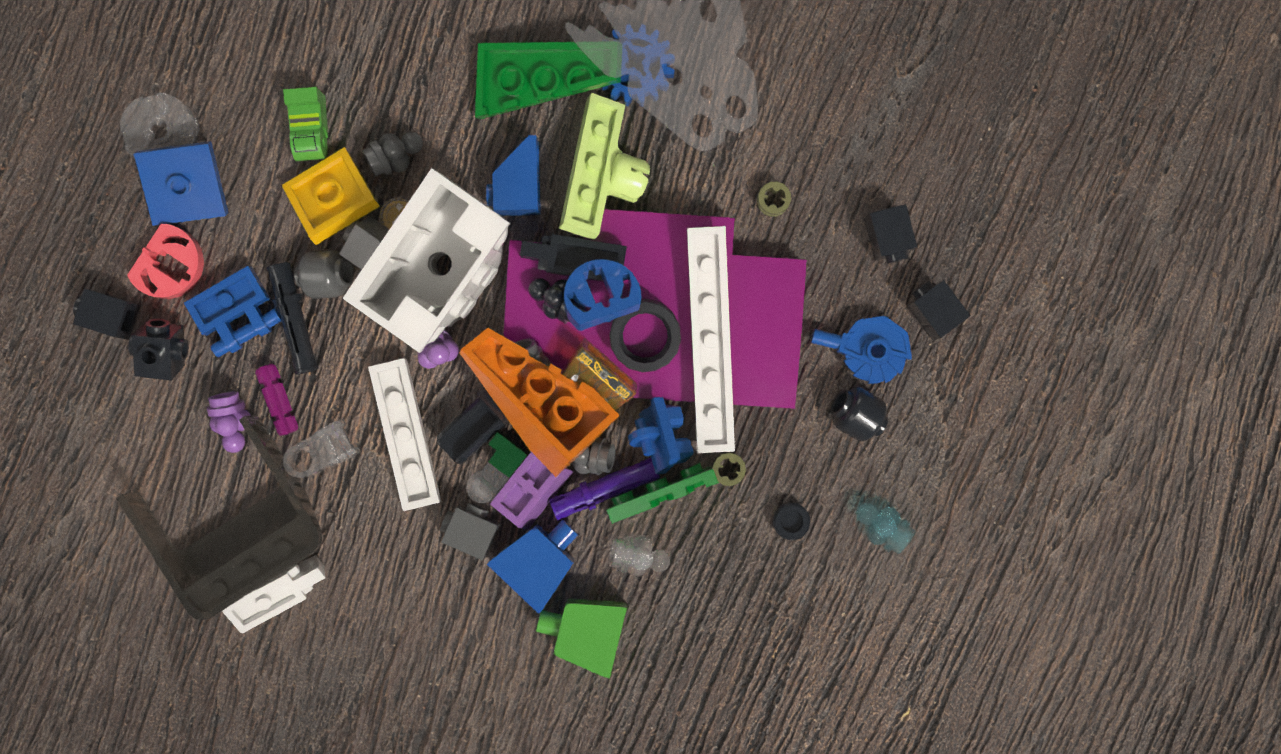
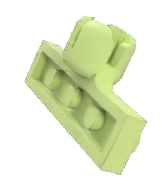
(600, 169)

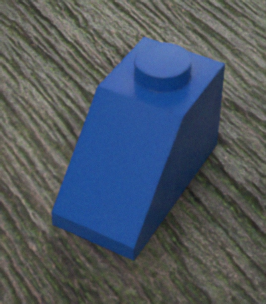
(517, 182)

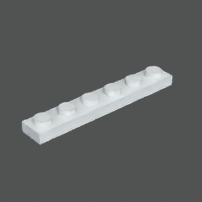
(711, 339)

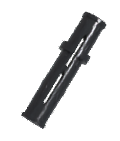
(292, 317)

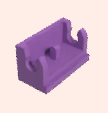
(528, 492)

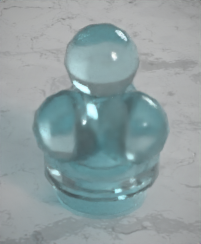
(885, 527)

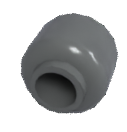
(323, 274)

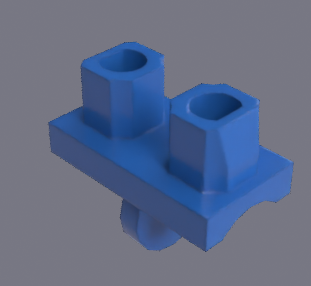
(657, 437)

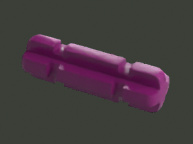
(276, 399)

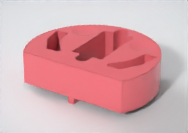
(148, 264)

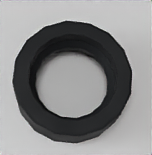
(657, 361)

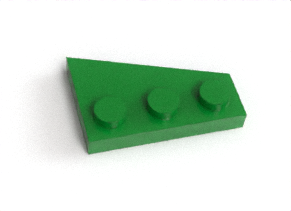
(660, 490)

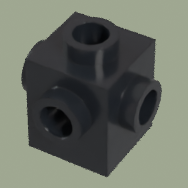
(158, 349)

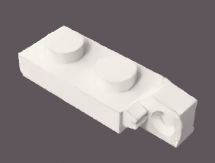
(276, 595)

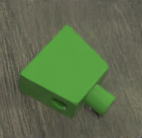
(586, 632)

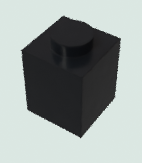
(891, 234)
(937, 309)
(105, 314)

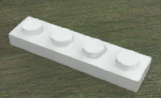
(404, 434)

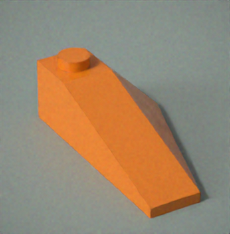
(542, 405)

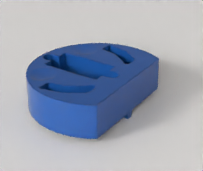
(595, 313)

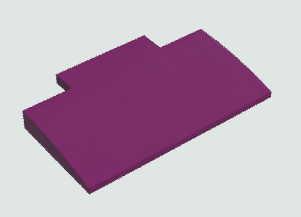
(763, 310)

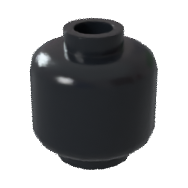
(859, 413)

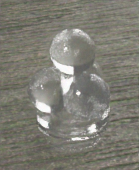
(636, 557)

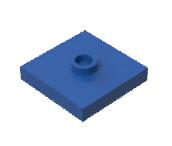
(181, 183)

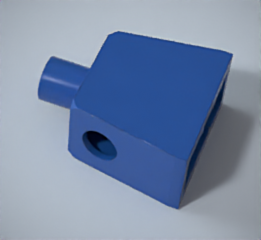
(536, 563)

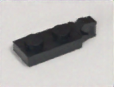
(564, 254)

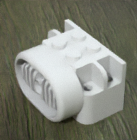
(401, 279)

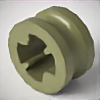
(772, 210)
(732, 458)

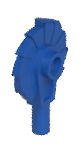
(872, 348)

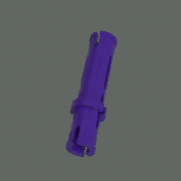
(599, 490)

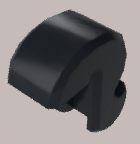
(472, 428)

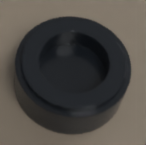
(791, 521)

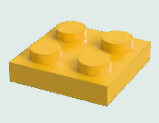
(330, 196)

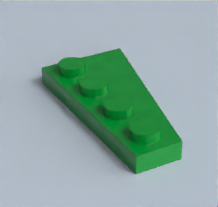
(532, 73)

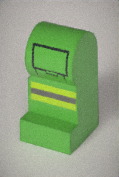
(307, 123)

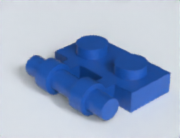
(228, 301)

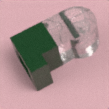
(488, 482)

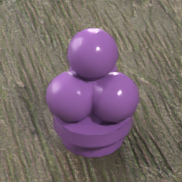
(439, 351)
(225, 413)

